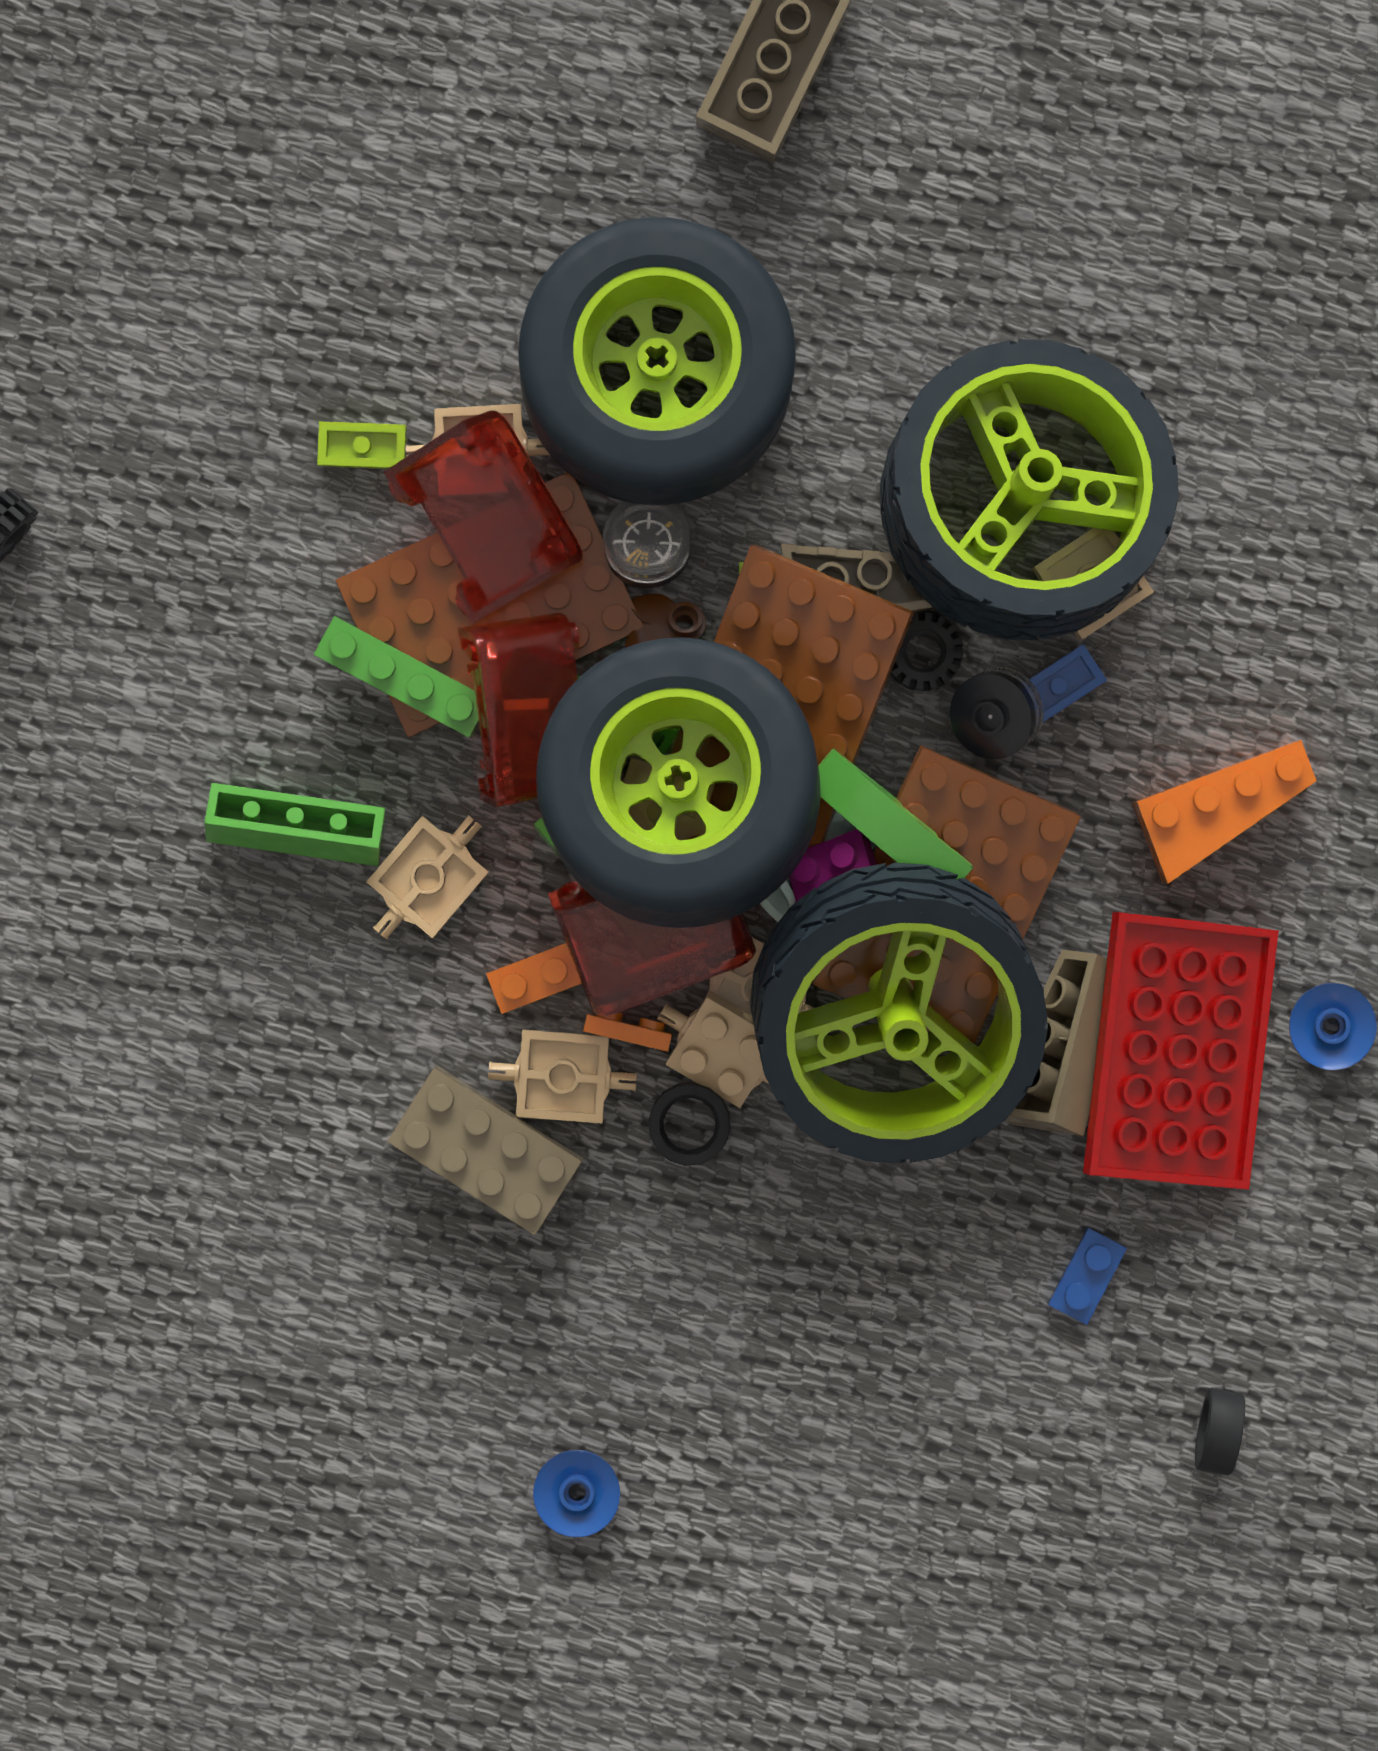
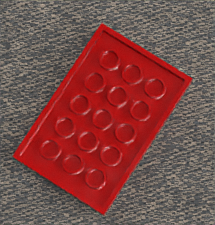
(1180, 1051)

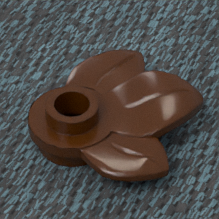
(661, 617)

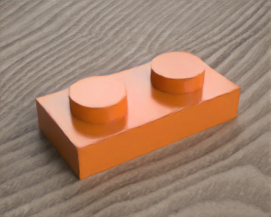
(533, 978)
(647, 1033)

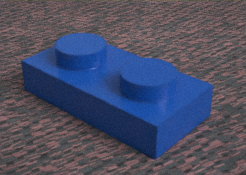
(1067, 681)
(1087, 1275)

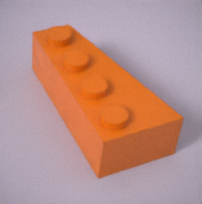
(1209, 811)

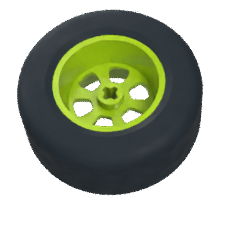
(628, 274)
(706, 694)

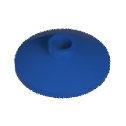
(1355, 1026)
(571, 1515)

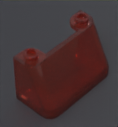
(487, 512)
(518, 682)
(637, 962)

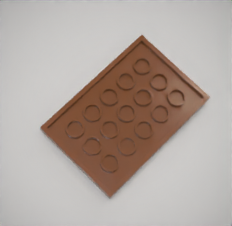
(413, 605)
(823, 644)
(1014, 852)

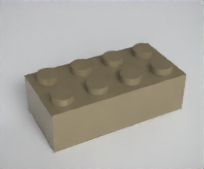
(770, 72)
(485, 1149)

